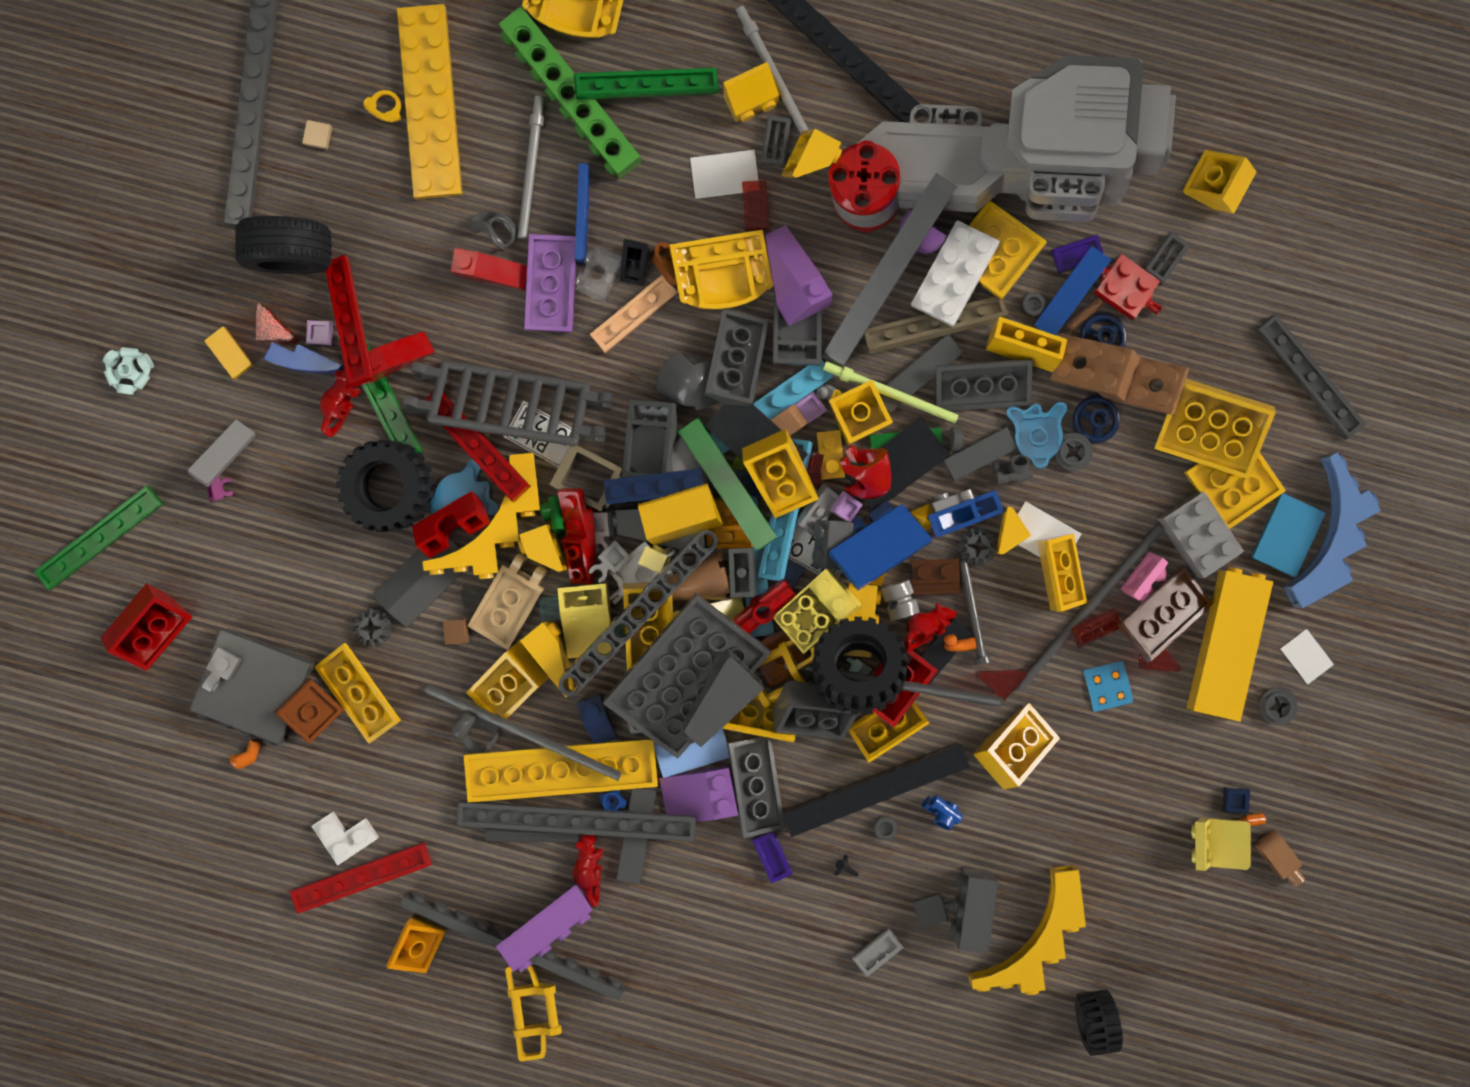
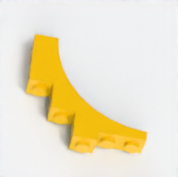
(501, 530)
(1046, 944)

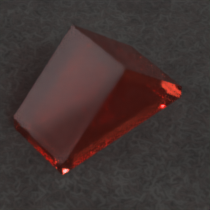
(271, 328)
(1162, 662)
(1002, 681)

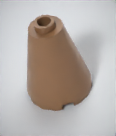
(707, 580)

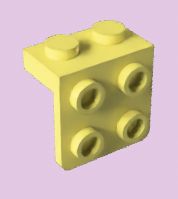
(1221, 844)

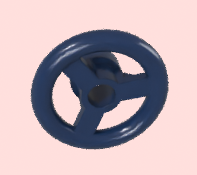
(1108, 330)
(1104, 415)

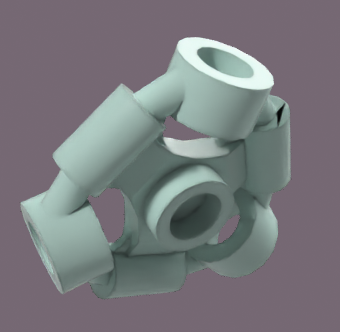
(127, 369)

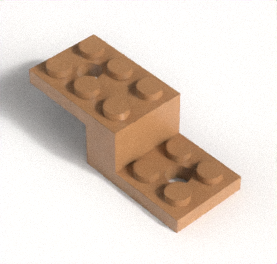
(1121, 375)

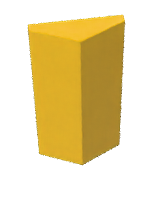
(357, 693)

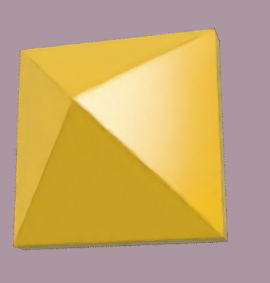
(921, 515)

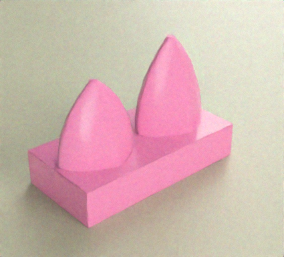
(1149, 570)

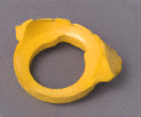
(390, 116)

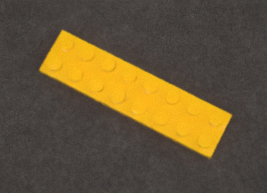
(429, 101)
(546, 773)

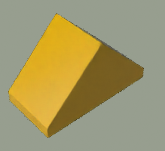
(1011, 531)

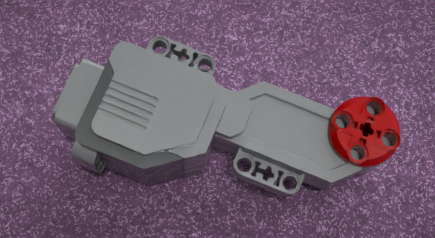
(1068, 143)

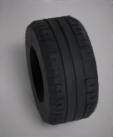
(283, 245)

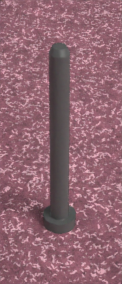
(973, 614)

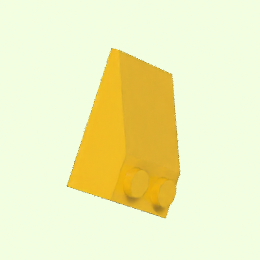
(779, 473)
(549, 651)
(508, 682)
(1016, 747)

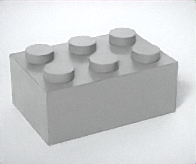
(1200, 535)

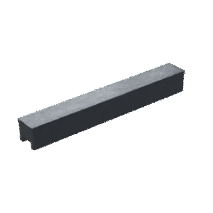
(875, 789)

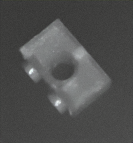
(598, 289)

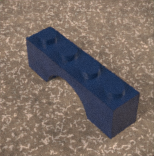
(650, 486)

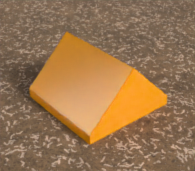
(416, 946)

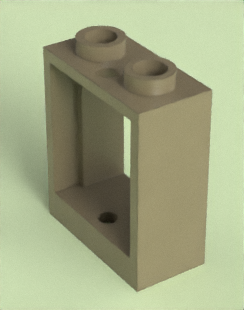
(567, 464)

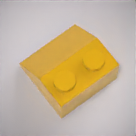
(751, 93)
(1220, 180)
(860, 412)
(543, 547)

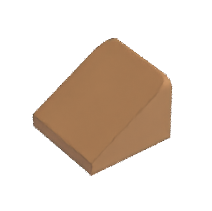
(456, 631)

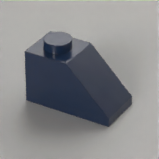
(597, 719)

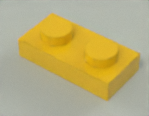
(830, 445)

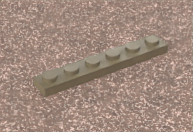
(927, 327)

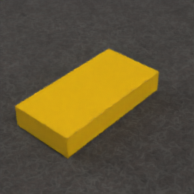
(229, 352)

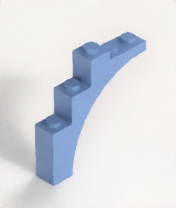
(1343, 537)

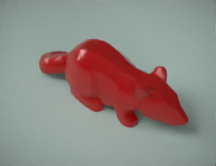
(336, 403)
(924, 625)
(586, 869)

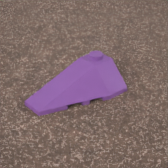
(796, 280)

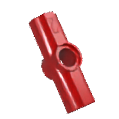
(773, 599)

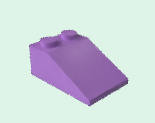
(701, 793)

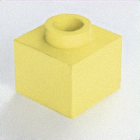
(654, 558)

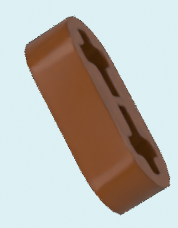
(663, 263)

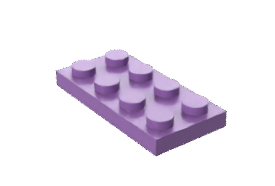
(550, 283)

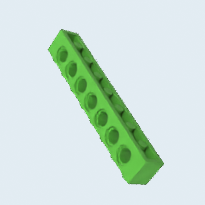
(520, 24)

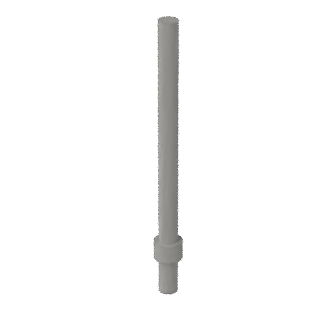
(751, 30)
(536, 122)

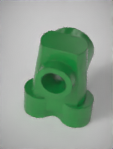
(552, 511)

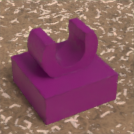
(216, 492)

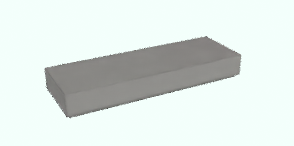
(221, 453)

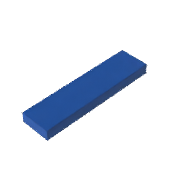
(582, 213)
(1072, 291)

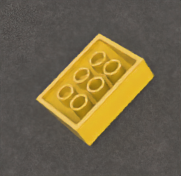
(1216, 429)

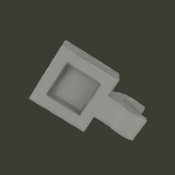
(222, 666)

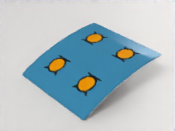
(1108, 686)

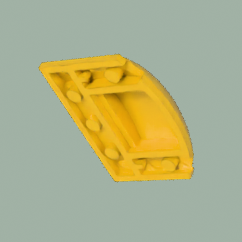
(577, 17)
(722, 270)

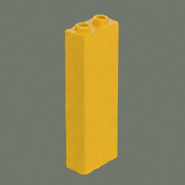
(1230, 644)

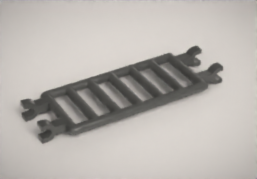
(440, 374)

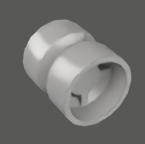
(900, 600)

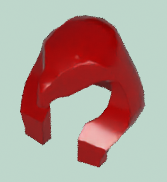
(872, 479)

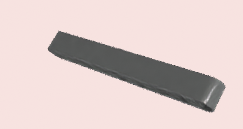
(889, 270)
(608, 635)

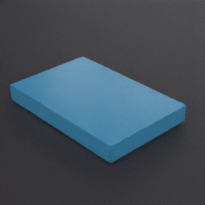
(1287, 535)

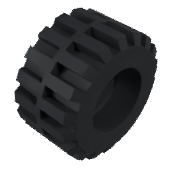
(1099, 1022)

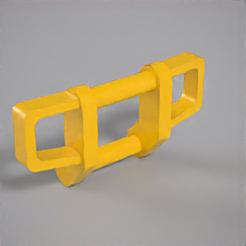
(784, 650)
(548, 1028)

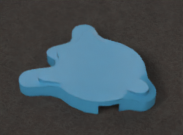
(1038, 433)
(461, 483)

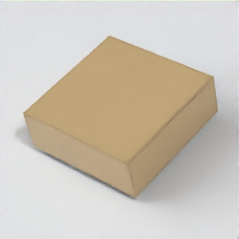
(317, 134)

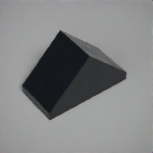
(634, 262)

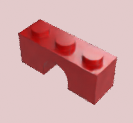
(433, 532)

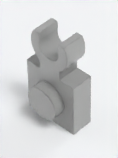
(944, 500)
(603, 529)
(612, 559)

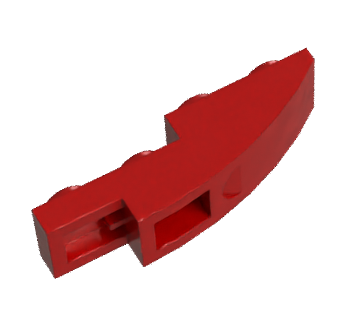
(580, 539)

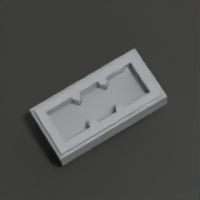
(877, 952)

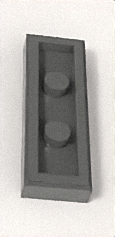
(980, 454)

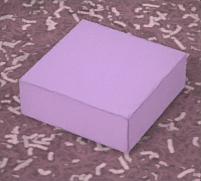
(319, 333)
(811, 407)
(846, 507)

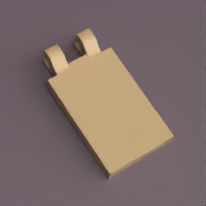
(508, 603)

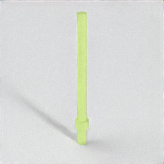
(846, 374)

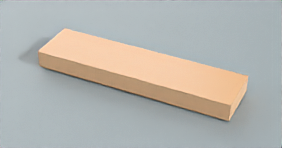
(633, 314)

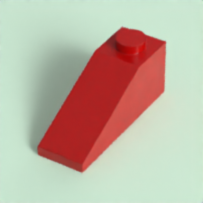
(488, 269)
(399, 354)

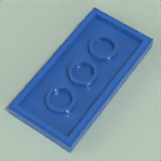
(880, 547)

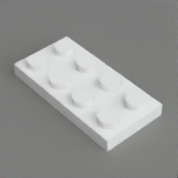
(955, 273)

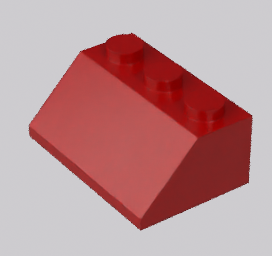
(145, 627)
(917, 671)

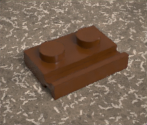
(935, 576)

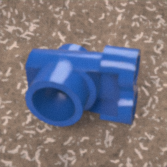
(946, 812)

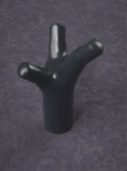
(842, 866)

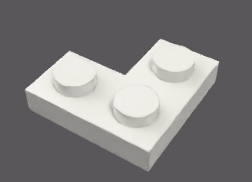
(343, 843)

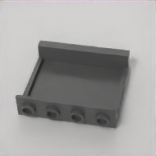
(255, 689)

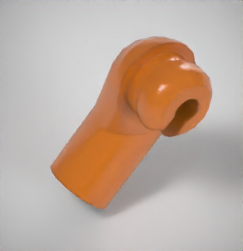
(955, 645)
(248, 757)
(1254, 819)

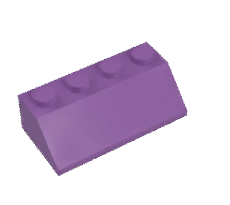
(544, 929)

